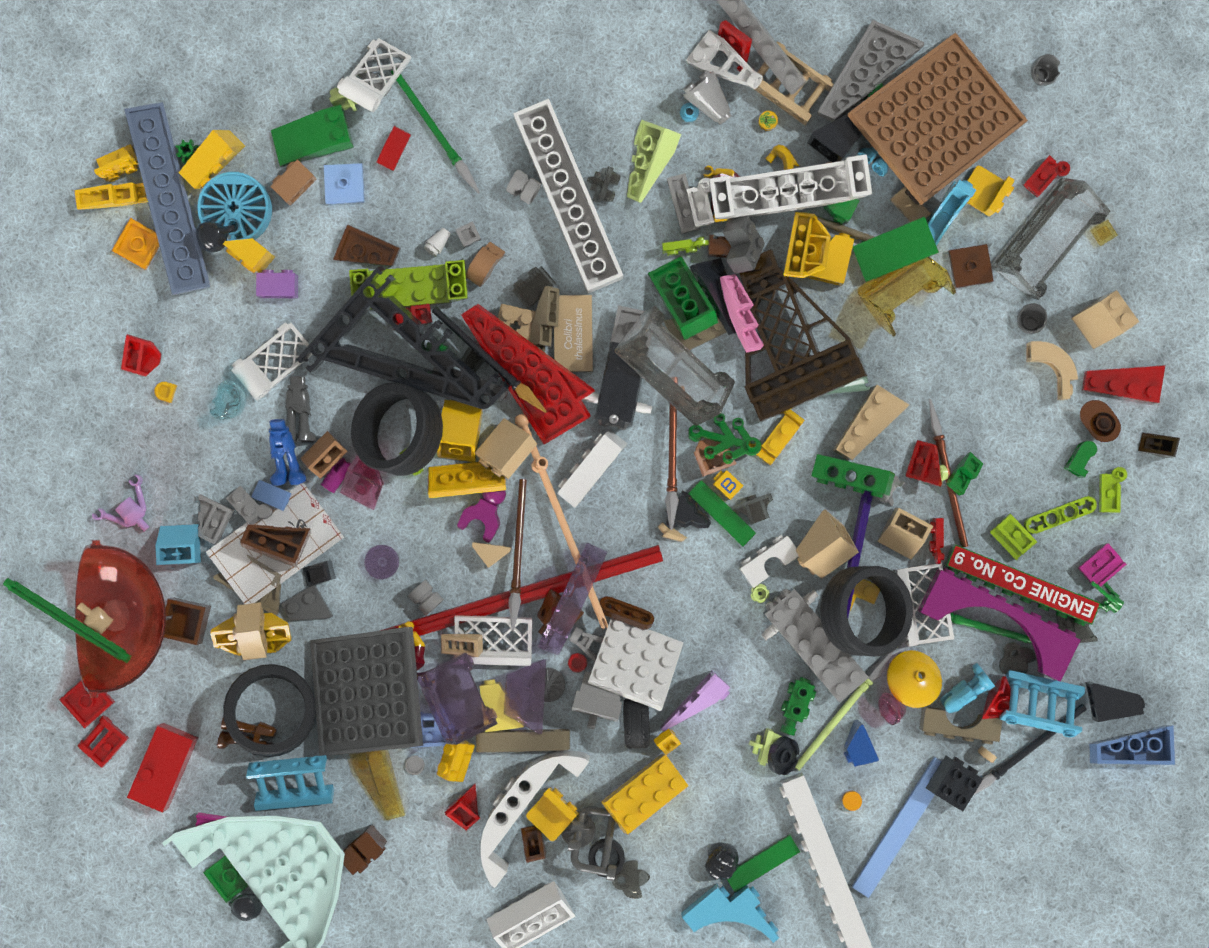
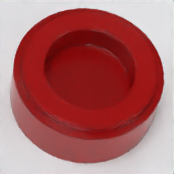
(577, 662)

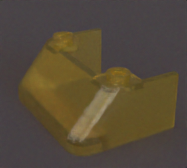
(893, 289)

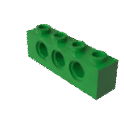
(824, 465)

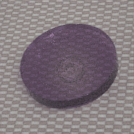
(382, 561)

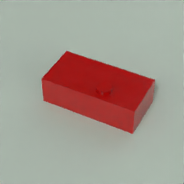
(162, 767)

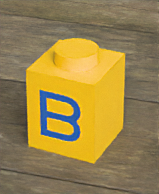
(727, 484)

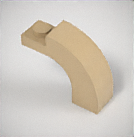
(1058, 360)

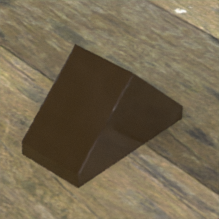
(1159, 445)

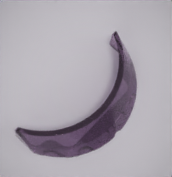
(572, 599)

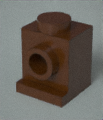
(718, 247)

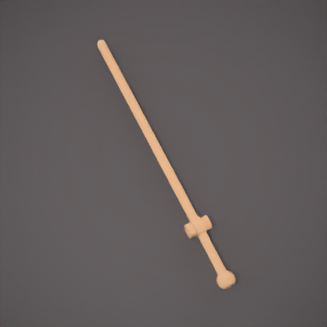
(539, 466)

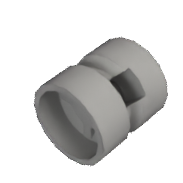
(524, 187)
(425, 597)

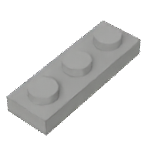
(678, 189)

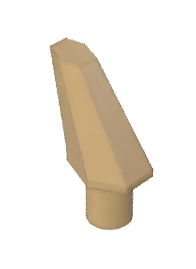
(671, 534)

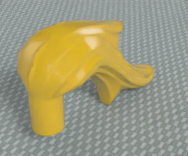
(785, 155)

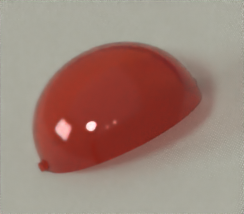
(130, 596)

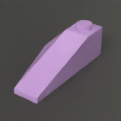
(703, 696)

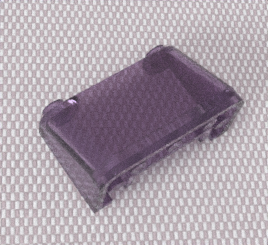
(455, 699)

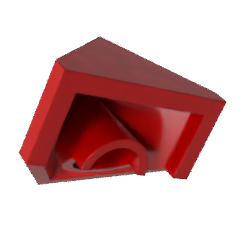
(997, 699)

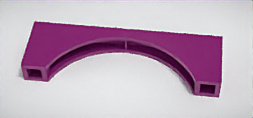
(1051, 645)

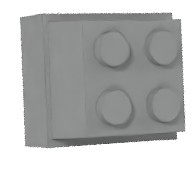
(596, 702)

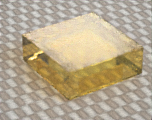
(1103, 232)

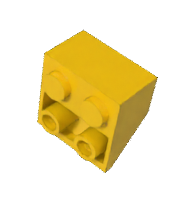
(252, 253)

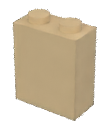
(505, 449)

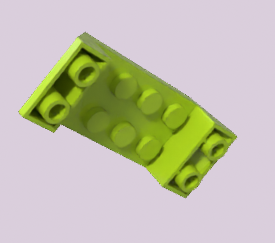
(419, 284)

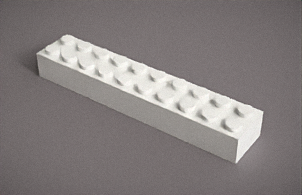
(568, 196)

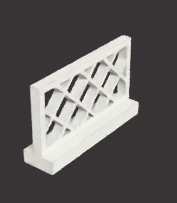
(913, 638)
(498, 656)

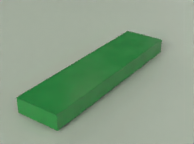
(722, 513)
(763, 862)

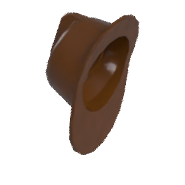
(1100, 420)

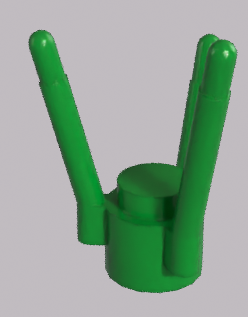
(1111, 600)

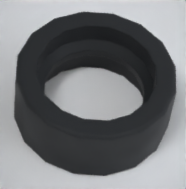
(615, 845)

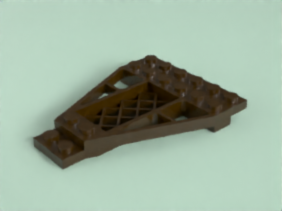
(804, 379)

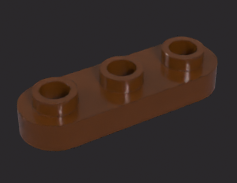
(626, 613)

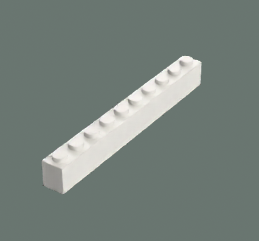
(824, 861)

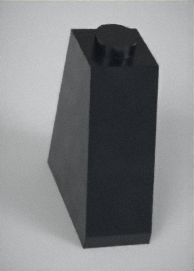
(1113, 703)

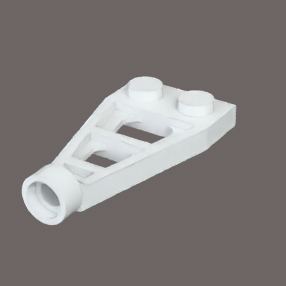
(706, 51)

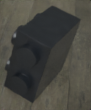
(954, 782)

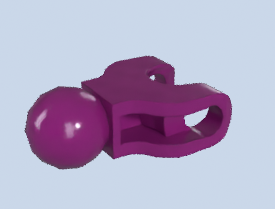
(485, 511)

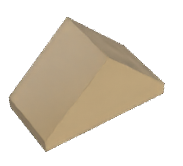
(490, 553)

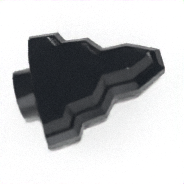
(688, 513)

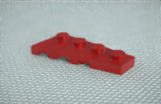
(1131, 383)

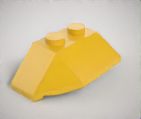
(807, 246)
(275, 630)

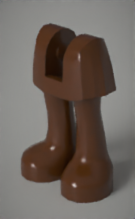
(260, 729)

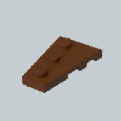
(365, 248)

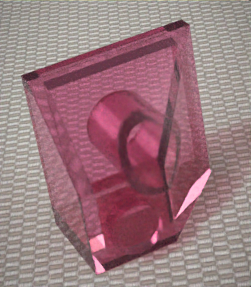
(362, 484)

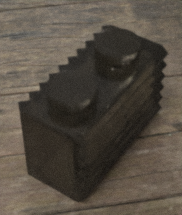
(531, 288)

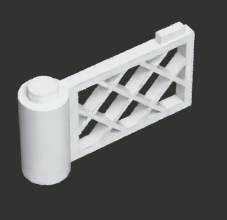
(360, 90)
(250, 374)

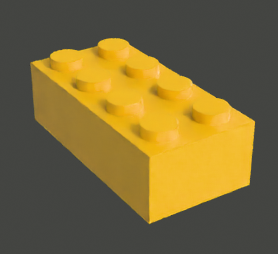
(644, 793)

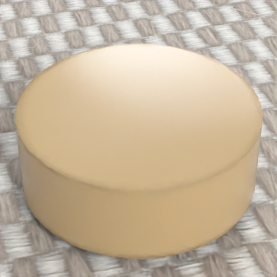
(987, 754)

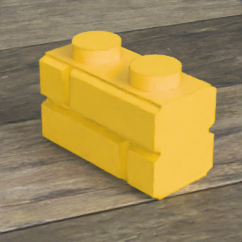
(455, 761)

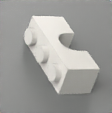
(754, 569)

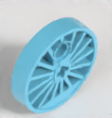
(236, 198)

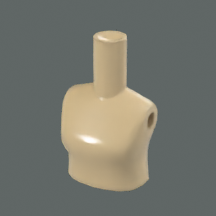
(95, 618)

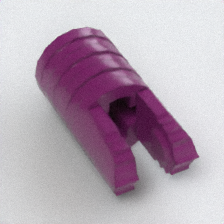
(335, 475)

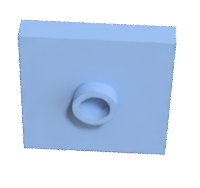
(344, 183)

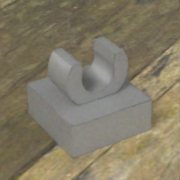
(468, 234)

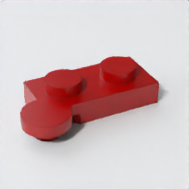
(1045, 175)
(937, 539)

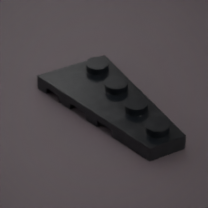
(709, 275)

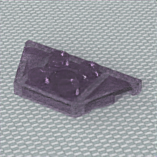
(526, 696)

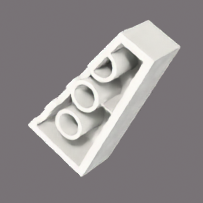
(592, 467)

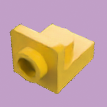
(667, 741)

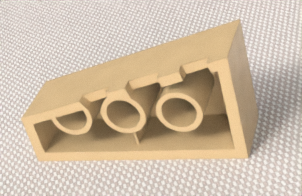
(871, 419)

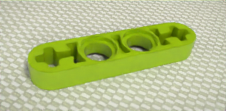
(1061, 518)

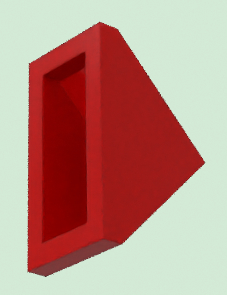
(464, 809)

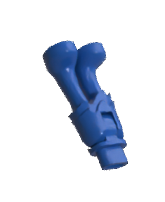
(281, 443)

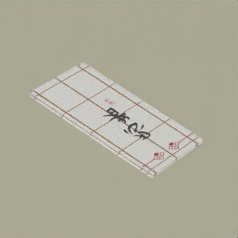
(257, 575)

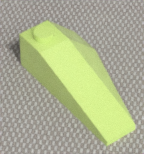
(653, 153)

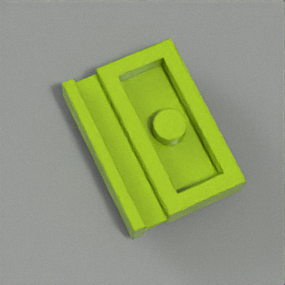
(1013, 536)

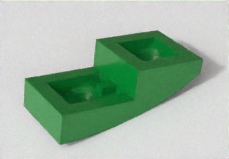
(964, 472)

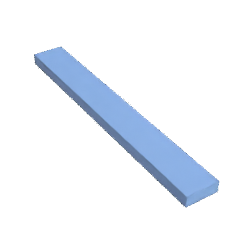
(896, 833)

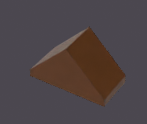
(533, 844)

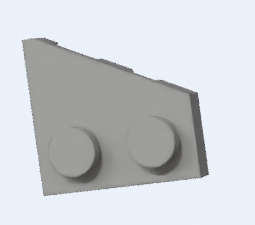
(212, 519)

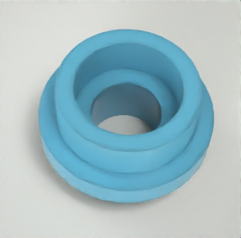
(689, 118)

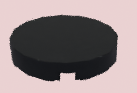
(783, 755)

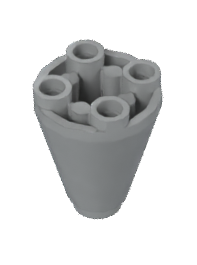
(708, 97)

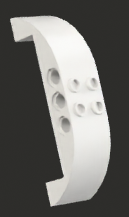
(791, 189)
(497, 826)

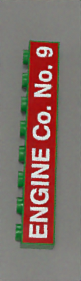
(1021, 584)

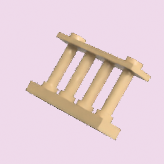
(786, 102)

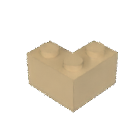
(250, 631)

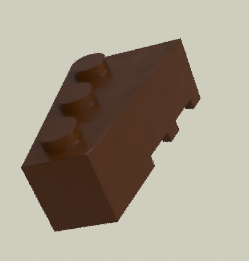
(278, 543)

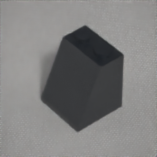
(835, 139)

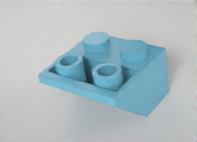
(178, 545)

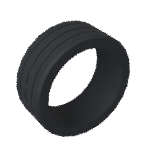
(368, 418)
(897, 604)
(248, 678)

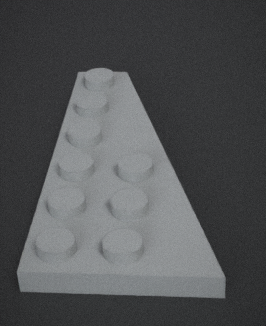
(873, 61)

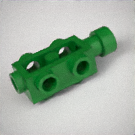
(797, 700)

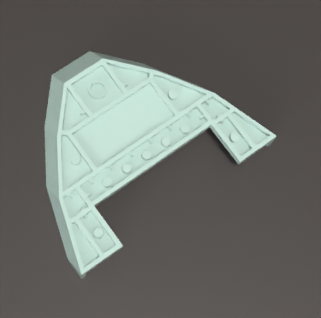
(284, 861)

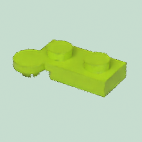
(689, 246)
(1111, 490)

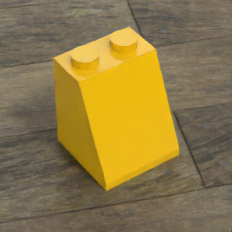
(460, 431)

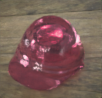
(891, 708)

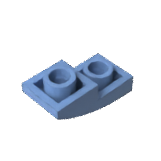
(271, 495)

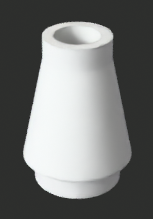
(437, 242)

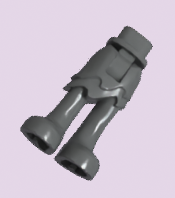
(298, 401)

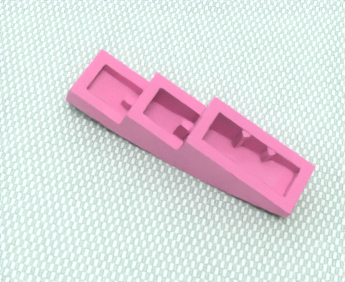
(739, 308)

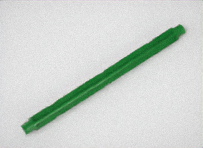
(68, 621)

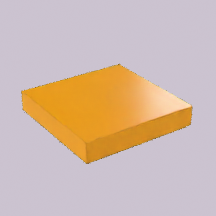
(137, 244)

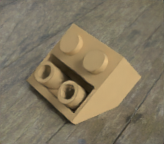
(904, 533)

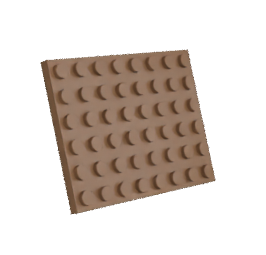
(937, 118)

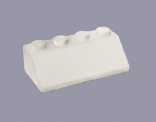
(530, 917)

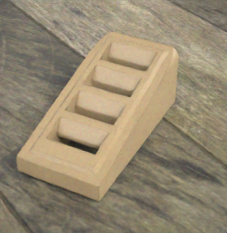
(477, 639)

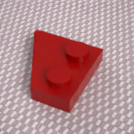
(736, 39)

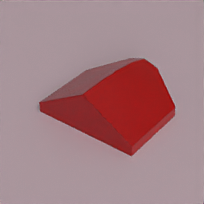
(140, 356)

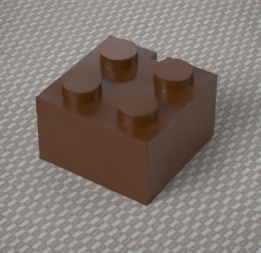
(187, 622)
(363, 849)

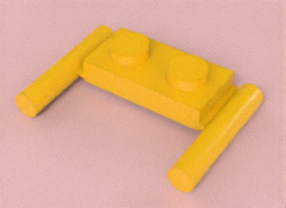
(780, 436)

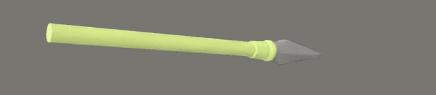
(873, 673)

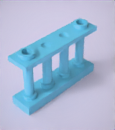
(1053, 689)
(294, 796)

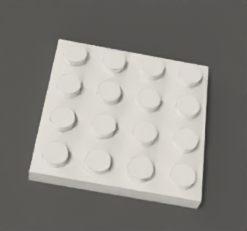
(636, 663)

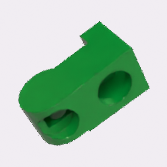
(1080, 458)

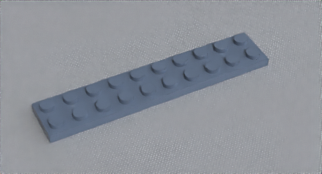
(167, 198)

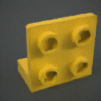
(117, 164)

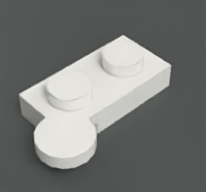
(700, 203)

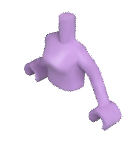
(129, 510)

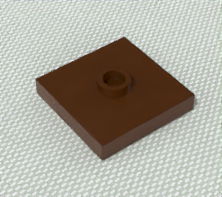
(970, 266)

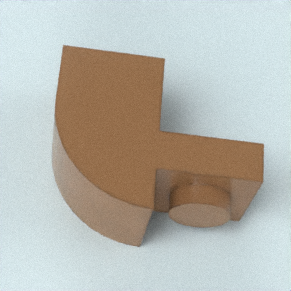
(484, 263)

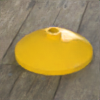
(905, 682)

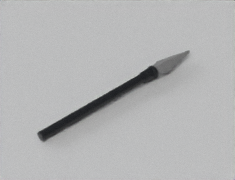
(1003, 768)

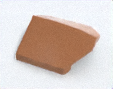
(713, 465)

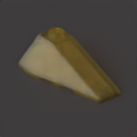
(379, 779)

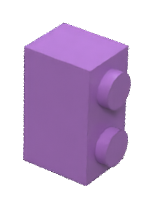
(277, 284)

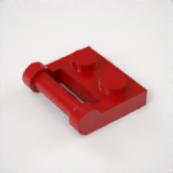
(108, 745)

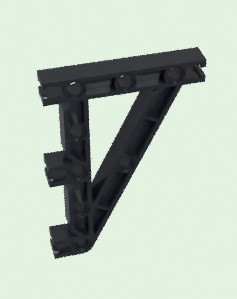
(444, 383)

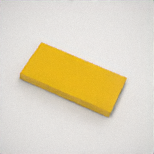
(462, 479)

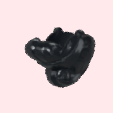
(722, 855)

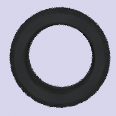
(636, 724)

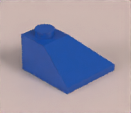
(859, 746)

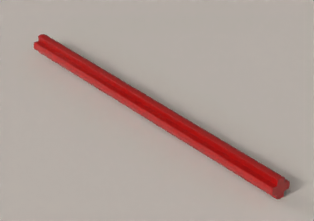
(532, 592)

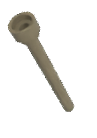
(843, 229)

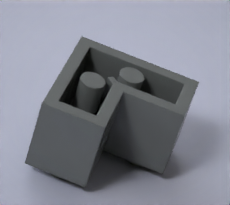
(744, 242)

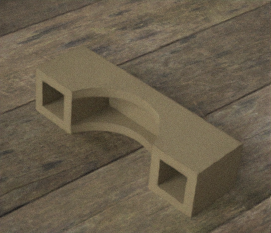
(935, 721)

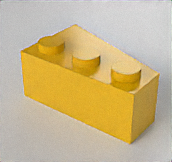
(211, 157)

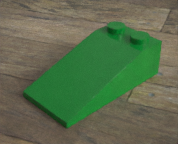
(312, 136)
(683, 298)

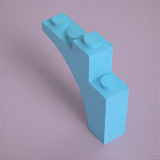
(949, 207)
(741, 907)

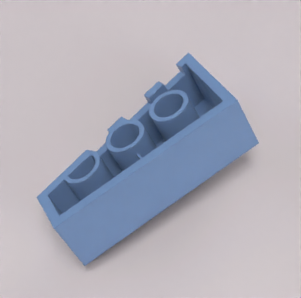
(1142, 747)

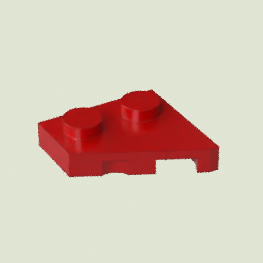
(925, 464)

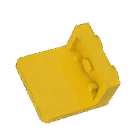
(989, 190)
(552, 814)

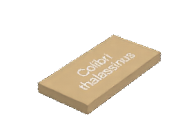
(574, 333)

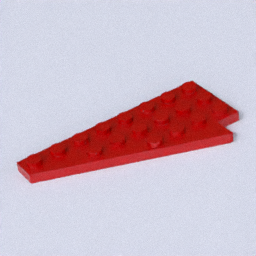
(549, 381)

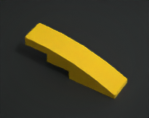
(110, 196)

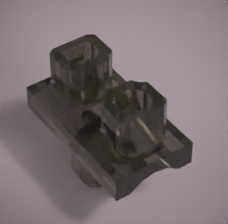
(600, 184)

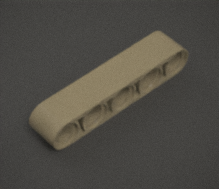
(523, 740)

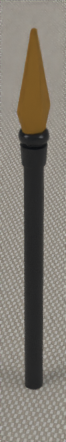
(522, 390)

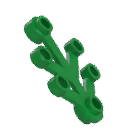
(726, 440)

